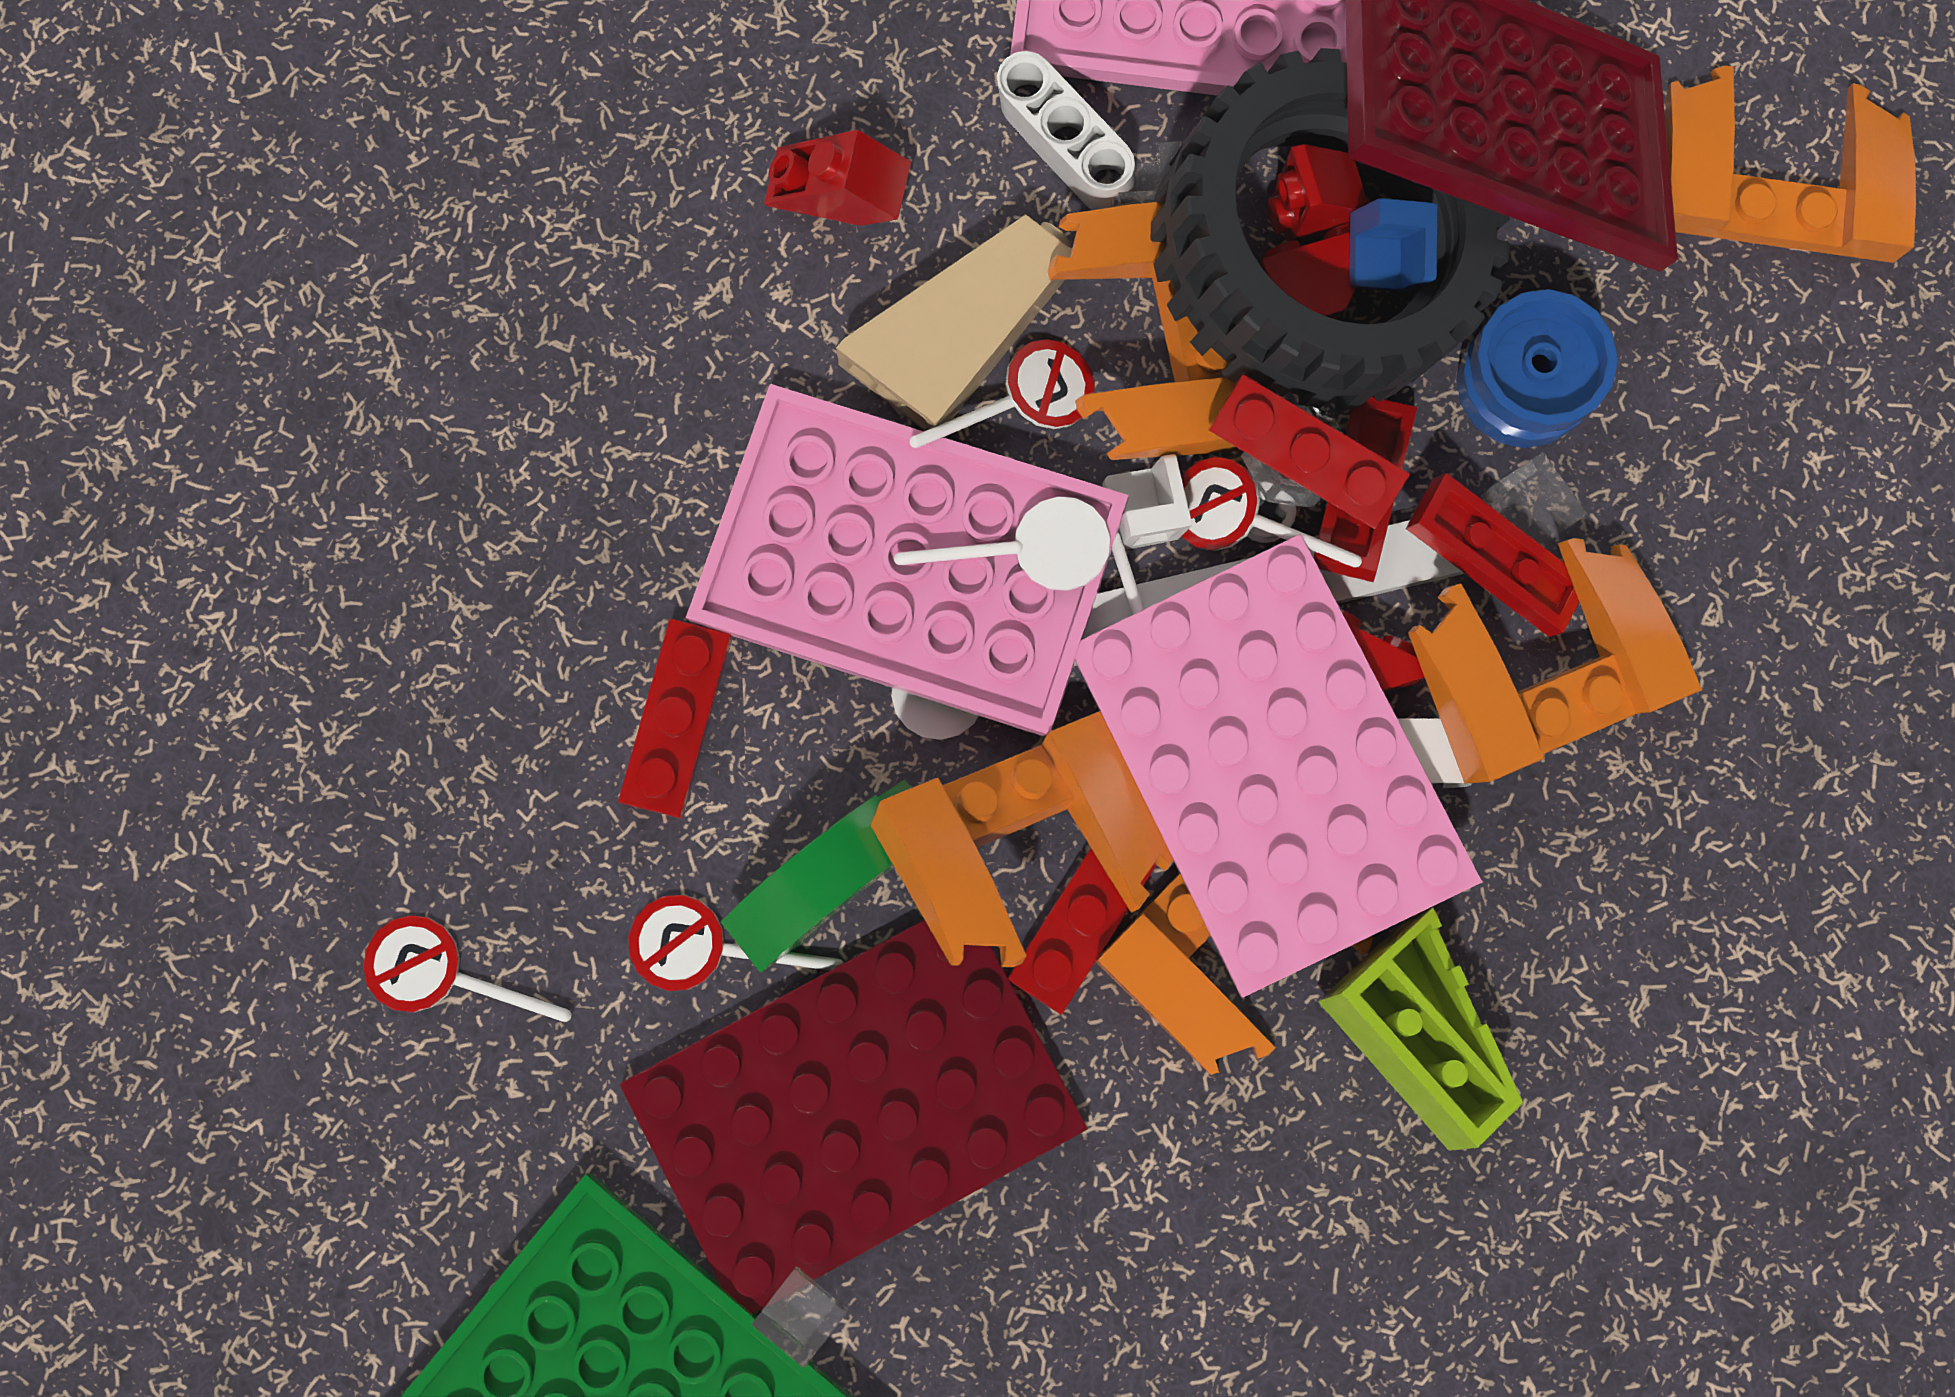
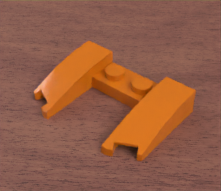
(1862, 218)
(1158, 416)
(1505, 730)
(938, 827)
(1156, 971)

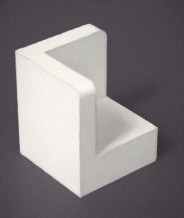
(1155, 504)

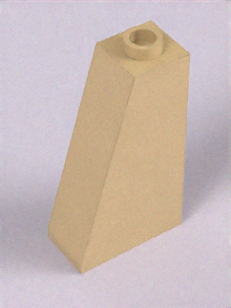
(955, 328)

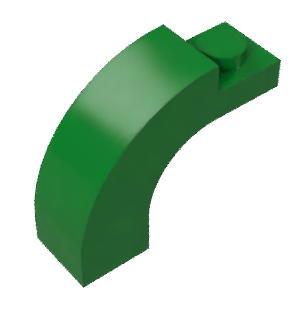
(811, 886)

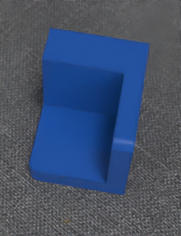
(1393, 245)

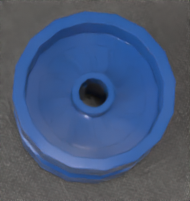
(1537, 368)

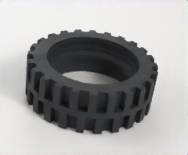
(1240, 306)

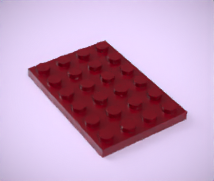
(1516, 117)
(850, 1110)

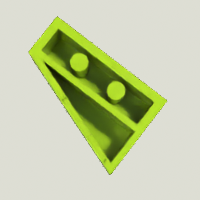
(1423, 1035)

